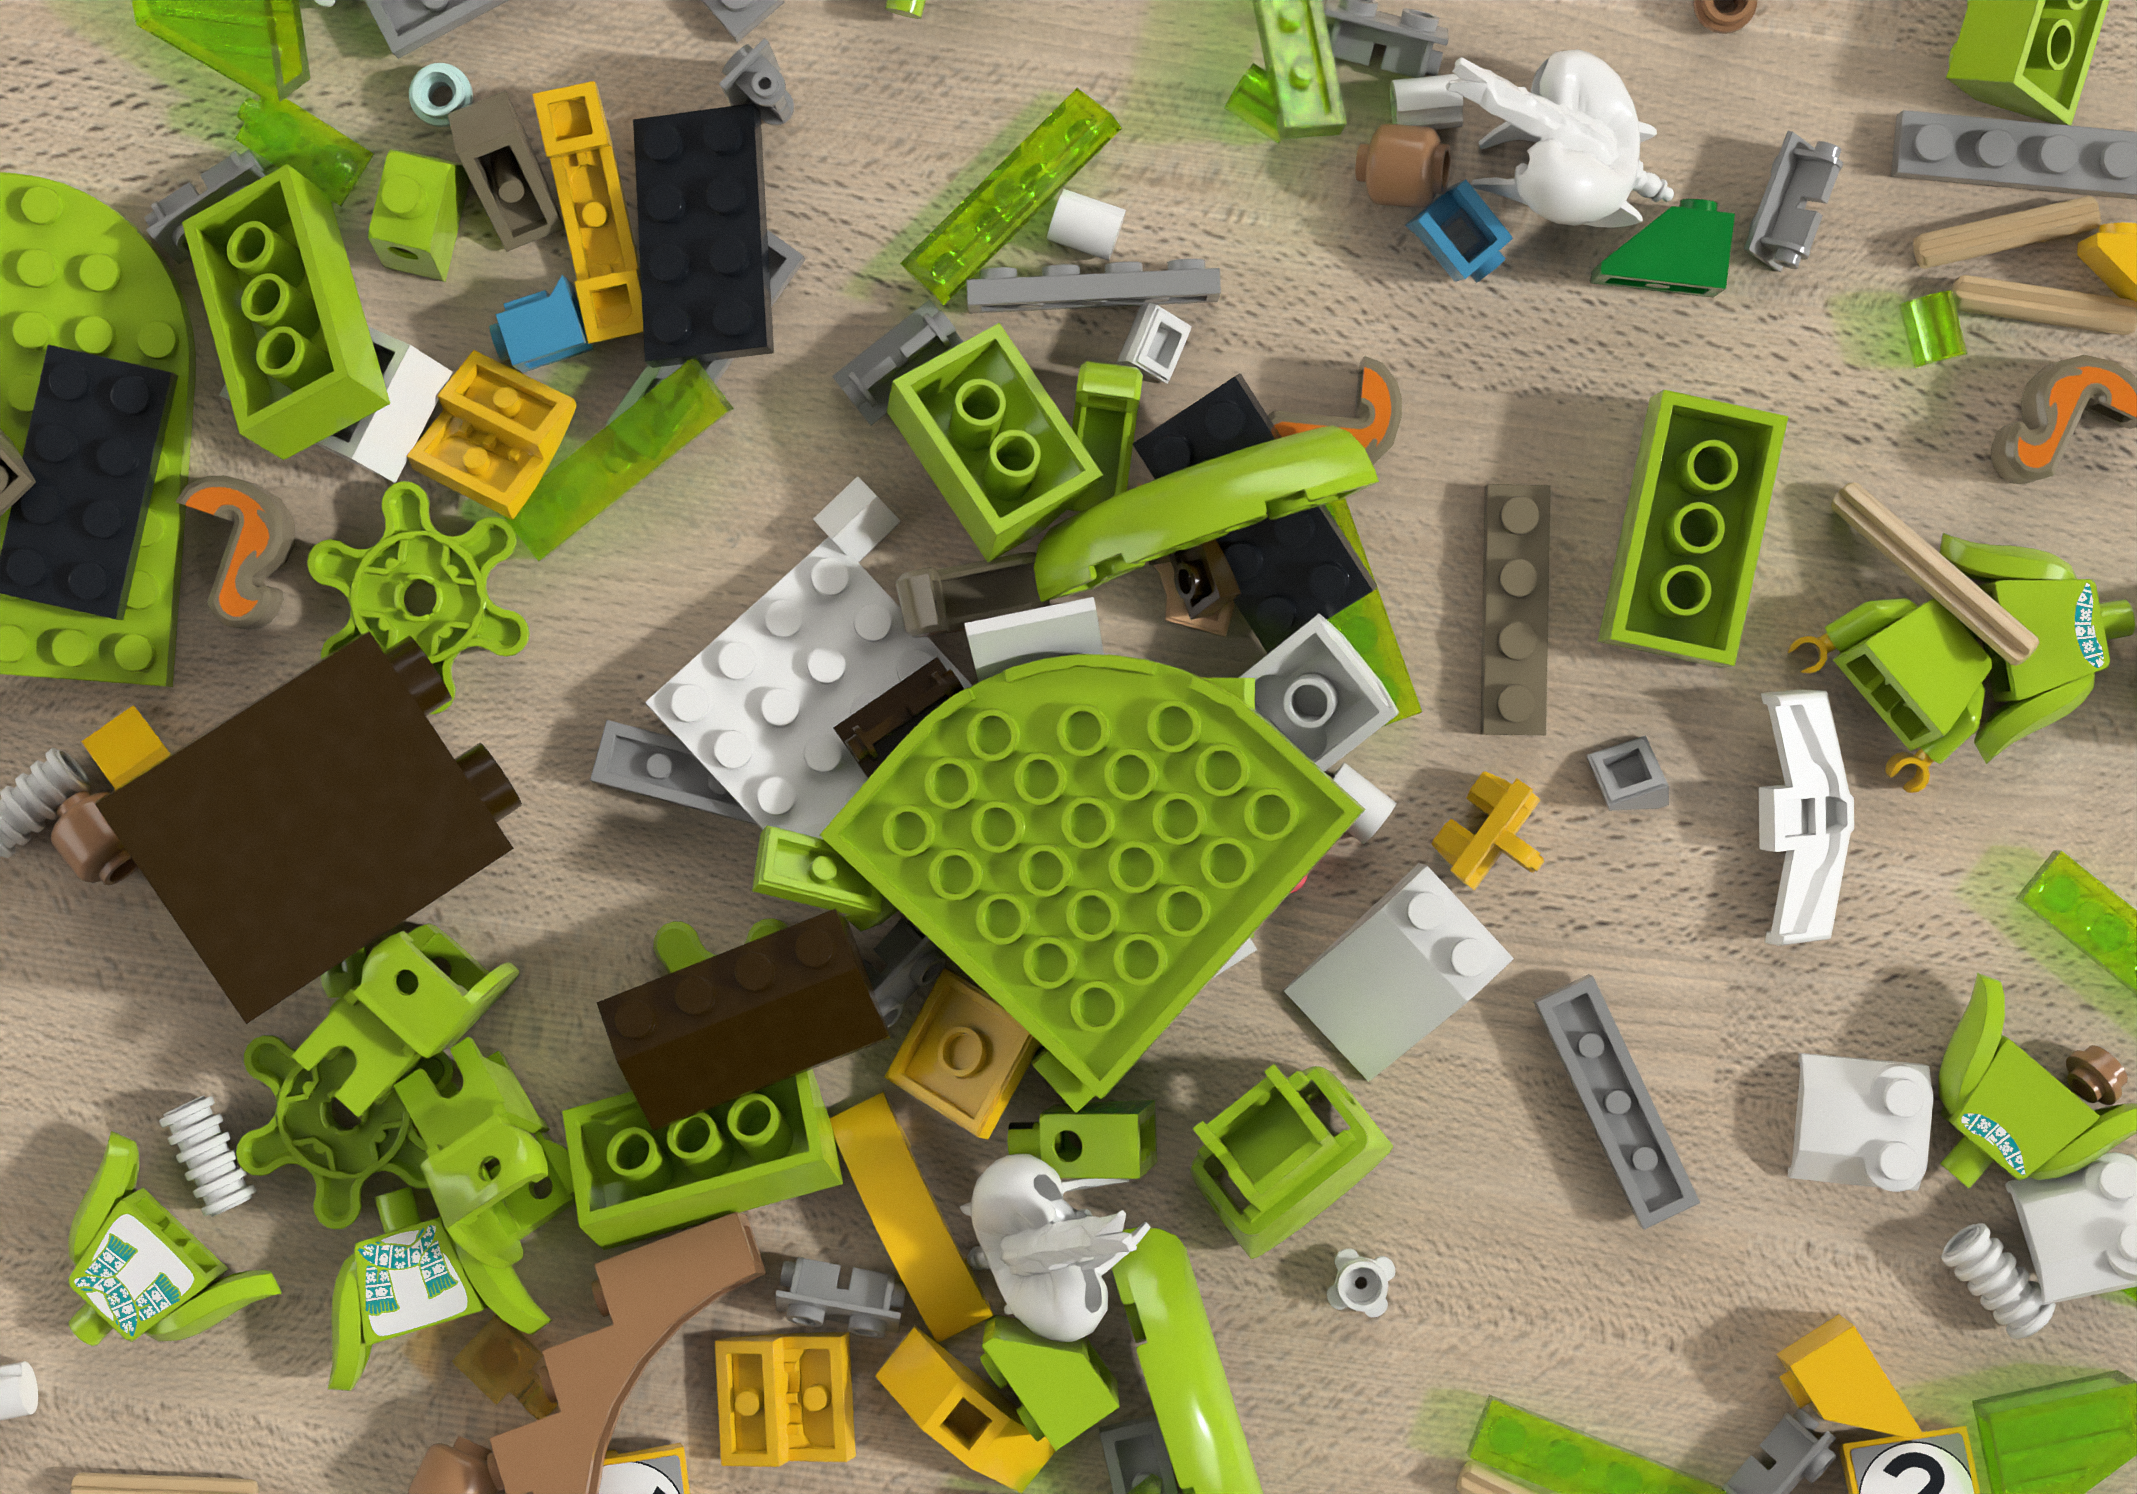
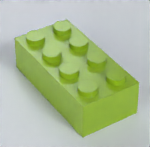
(285, 313)
(1692, 529)

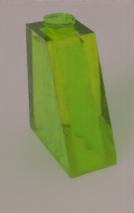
(244, 40)
(2058, 1434)

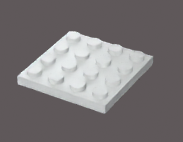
(780, 679)

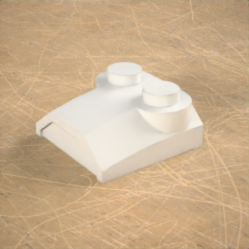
(1320, 693)
(1862, 1122)
(2081, 1228)

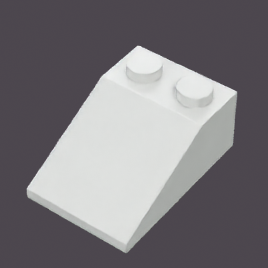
(389, 434)
(1034, 635)
(1398, 972)

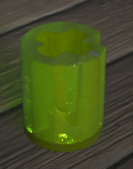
(1253, 102)
(1933, 329)

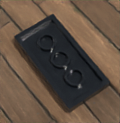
(703, 235)
(94, 469)
(1281, 565)

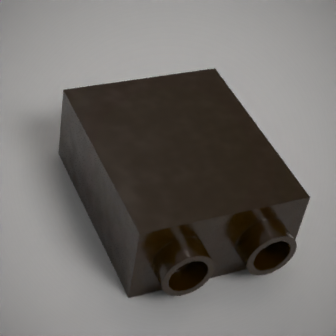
(313, 820)

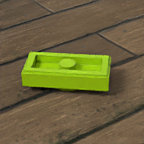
(812, 874)

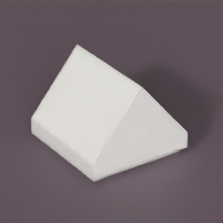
(1154, 342)
(857, 520)

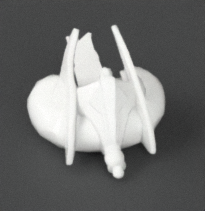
(1583, 136)
(1043, 1249)

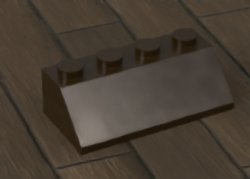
(744, 1019)

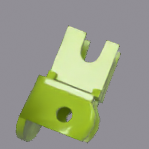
(403, 1012)
(465, 1130)
(1284, 1156)

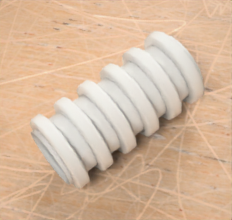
(38, 798)
(207, 1156)
(1997, 1280)

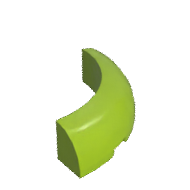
(1200, 507)
(1184, 1368)

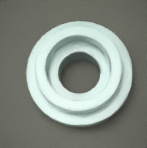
(430, 79)

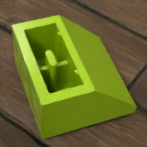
(1058, 1383)

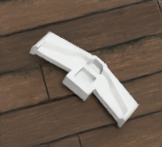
(1806, 816)

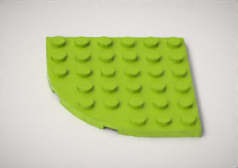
(1092, 843)

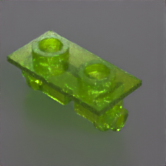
(295, 137)

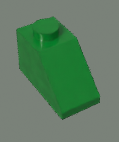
(1676, 253)

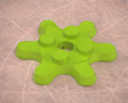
(415, 552)
(309, 1136)

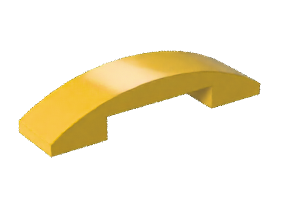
(592, 210)
(908, 1218)

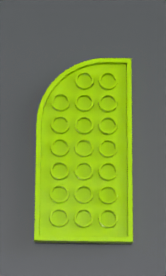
(98, 287)

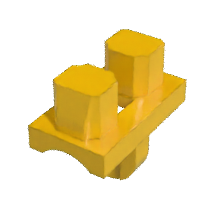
(1507, 811)

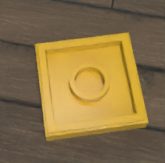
(963, 1055)

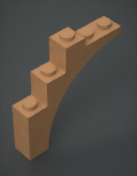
(591, 1377)

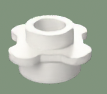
(1368, 1299)

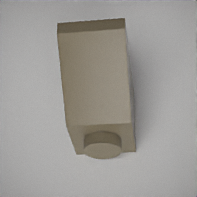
(504, 171)

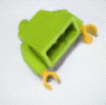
(1915, 671)

